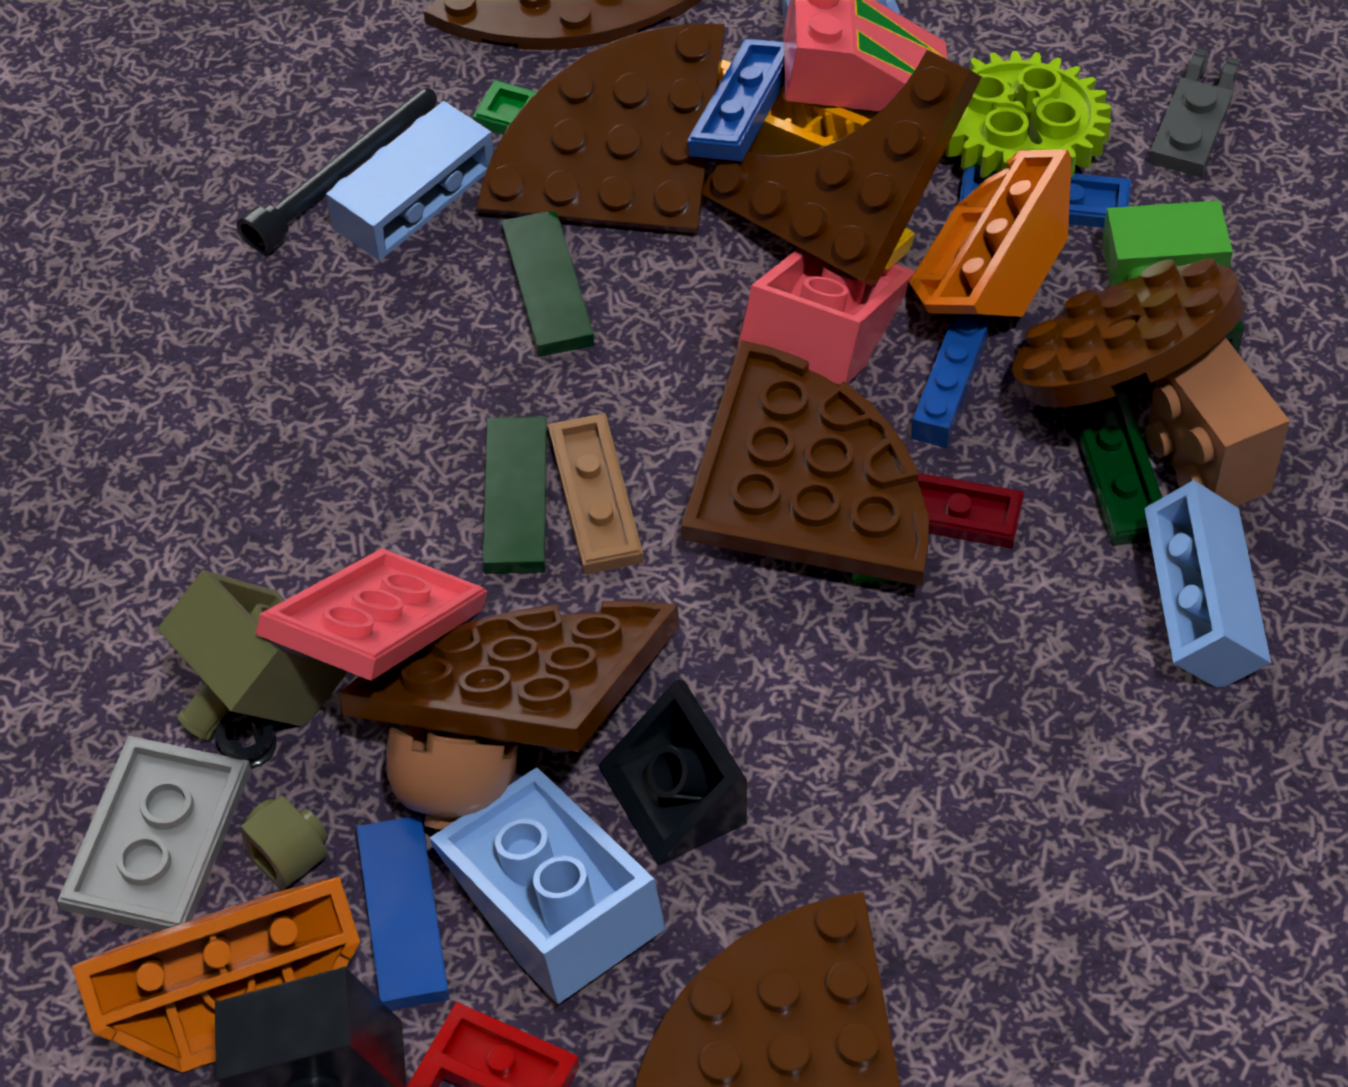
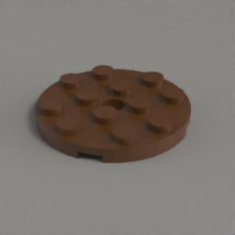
(1127, 331)

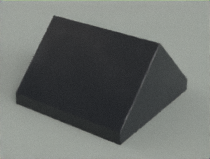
(677, 777)

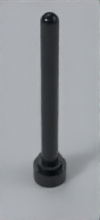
(271, 222)

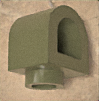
(283, 840)

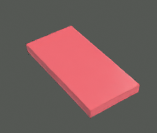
(372, 613)

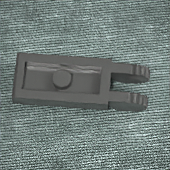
(1194, 117)

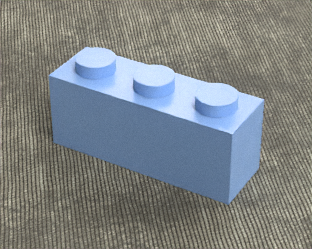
(410, 180)
(1206, 585)

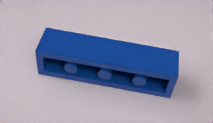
(950, 380)

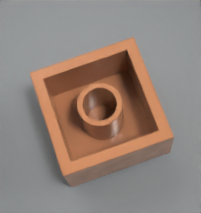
(1218, 426)

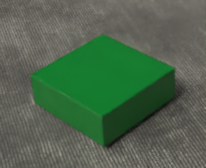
(501, 106)

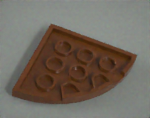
(550, 22)
(613, 136)
(807, 474)
(520, 674)
(782, 1009)

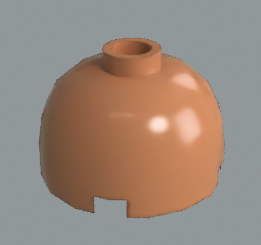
(447, 773)

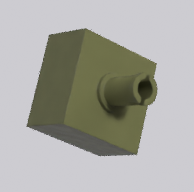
(241, 671)

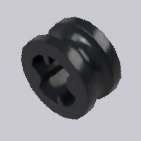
(263, 733)

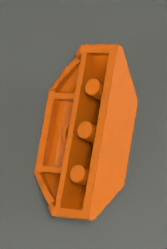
(999, 240)
(164, 986)

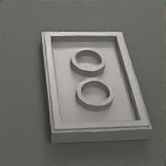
(155, 835)

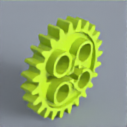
(1048, 102)

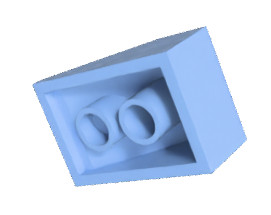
(552, 884)

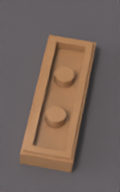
(595, 494)

